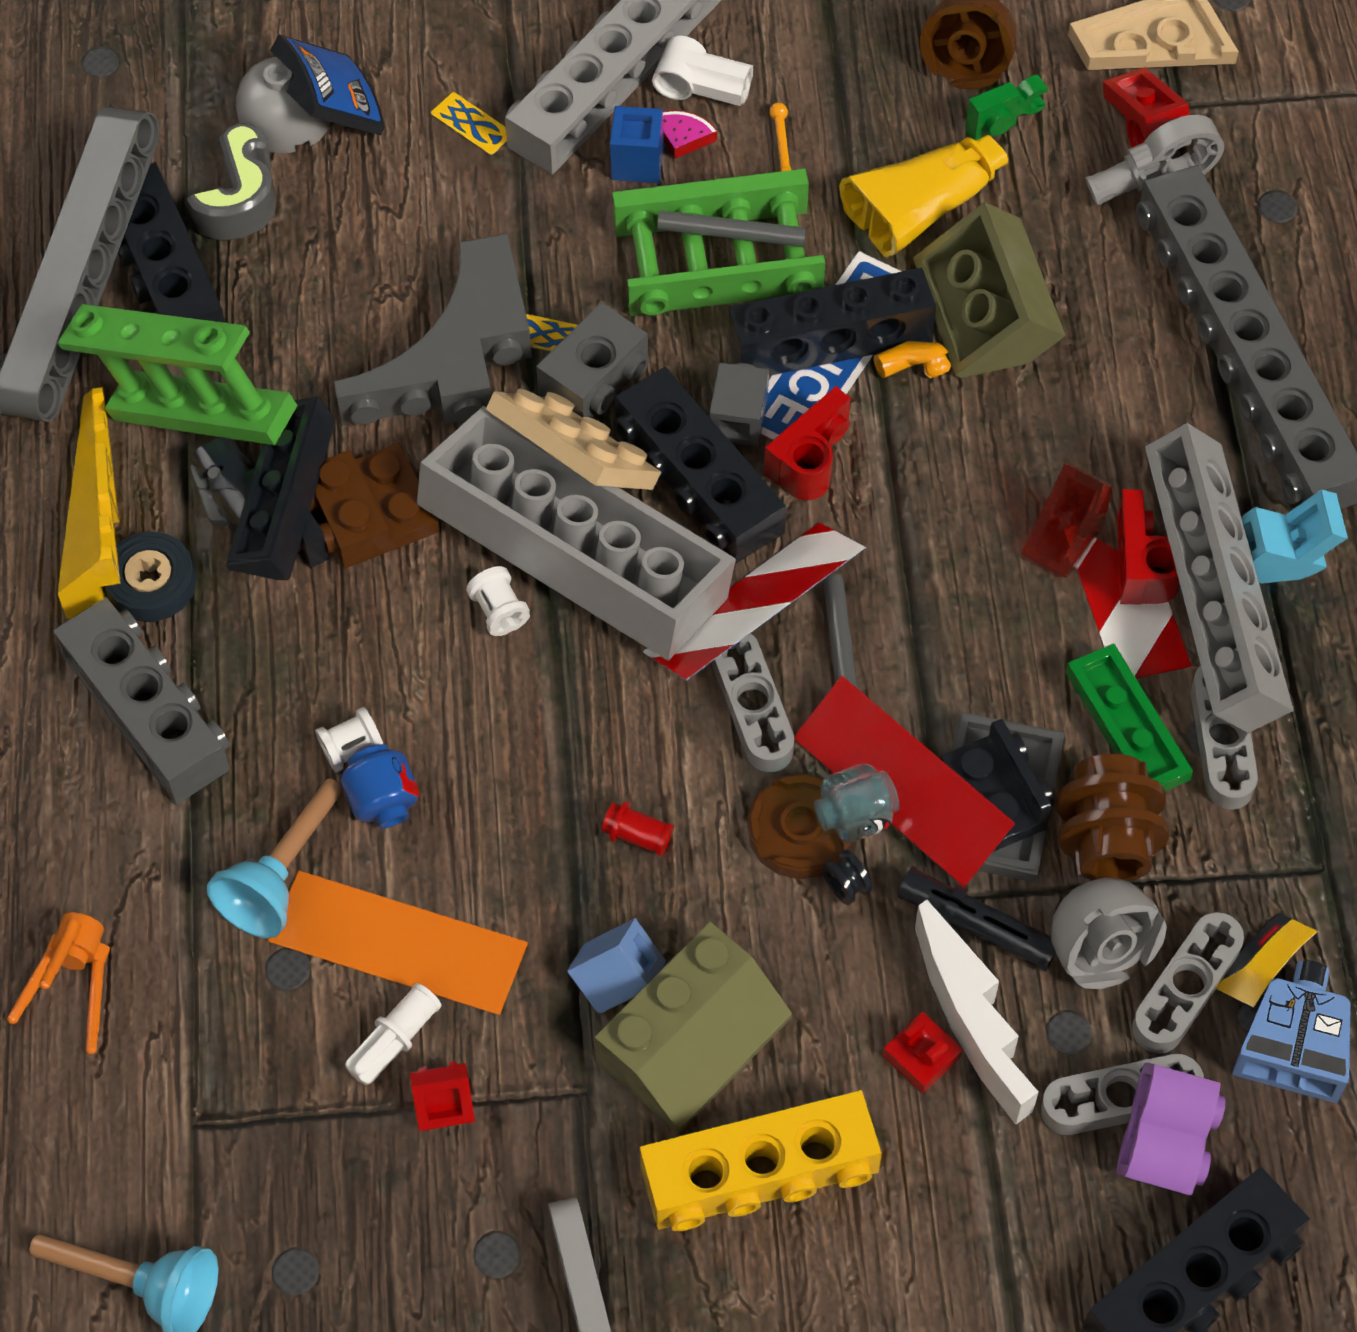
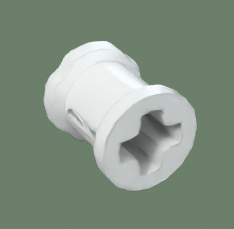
(498, 601)
(348, 738)

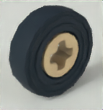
(149, 599)

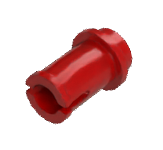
(636, 828)

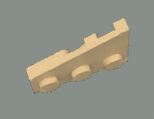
(1153, 36)

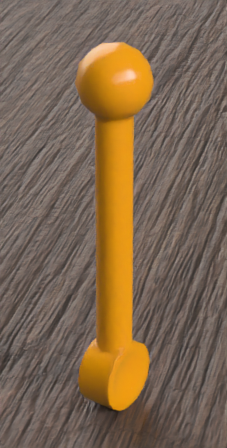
(779, 112)

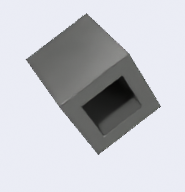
(740, 402)

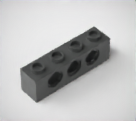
(178, 764)

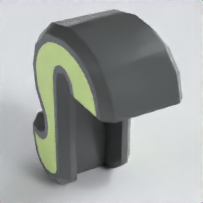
(250, 201)

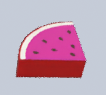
(686, 132)

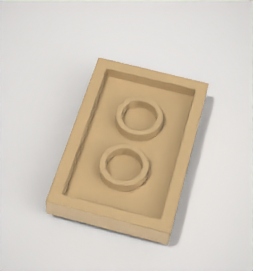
(574, 440)

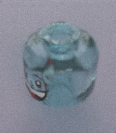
(857, 802)

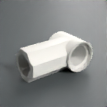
(689, 69)

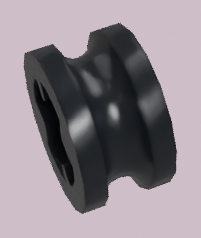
(846, 877)

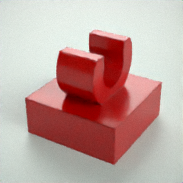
(922, 1052)
(442, 1096)

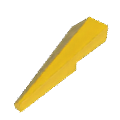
(90, 539)

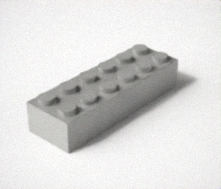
(575, 536)

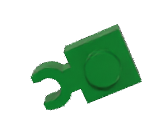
(998, 108)

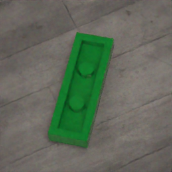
(1127, 715)

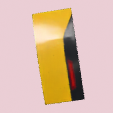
(1264, 958)

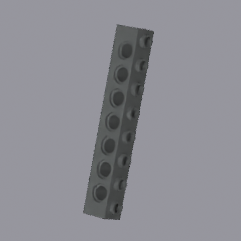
(1215, 268)

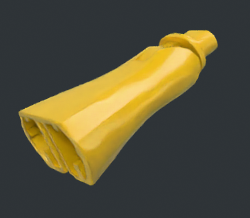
(913, 194)

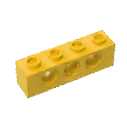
(836, 1122)

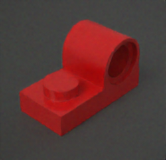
(1143, 102)
(809, 443)
(1141, 551)

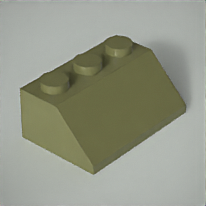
(989, 293)
(692, 1028)

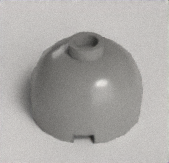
(267, 105)
(1106, 930)

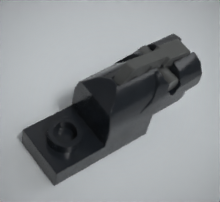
(223, 480)

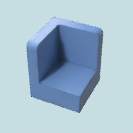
(616, 965)

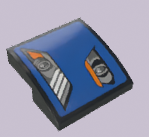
(329, 85)

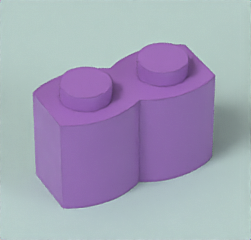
(1170, 1129)

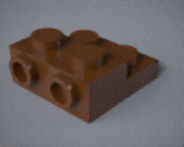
(370, 505)

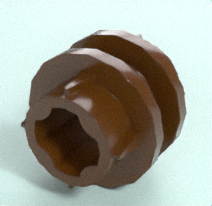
(1112, 817)

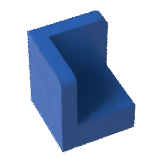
(637, 144)

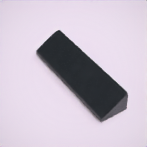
(282, 494)

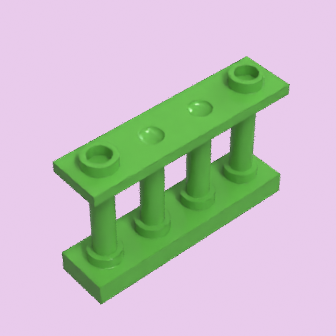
(740, 198)
(171, 401)

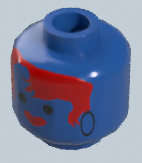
(380, 786)

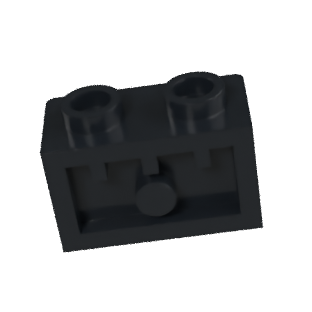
(1002, 775)

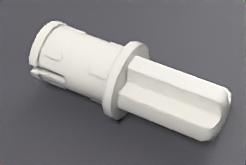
(392, 1034)

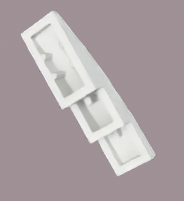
(966, 996)

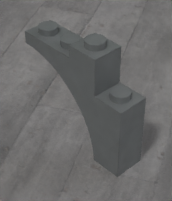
(448, 365)

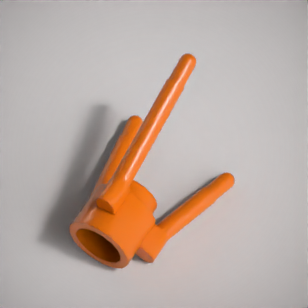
(71, 947)

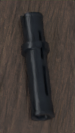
(978, 918)

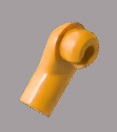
(913, 353)

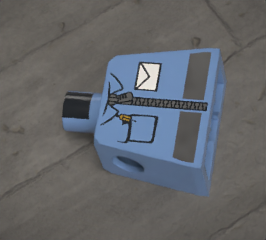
(1300, 1036)

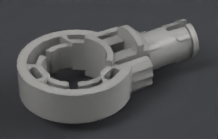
(1153, 157)

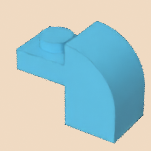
(1296, 542)

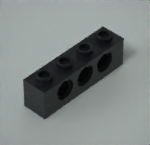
(165, 257)
(833, 322)
(664, 404)
(1254, 1208)

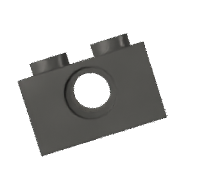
(598, 340)

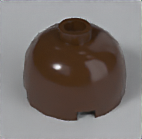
(969, 41)

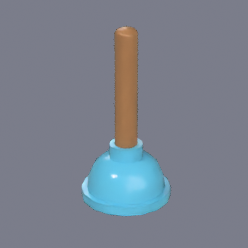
(255, 893)
(174, 1288)

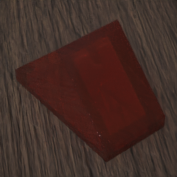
(1069, 520)

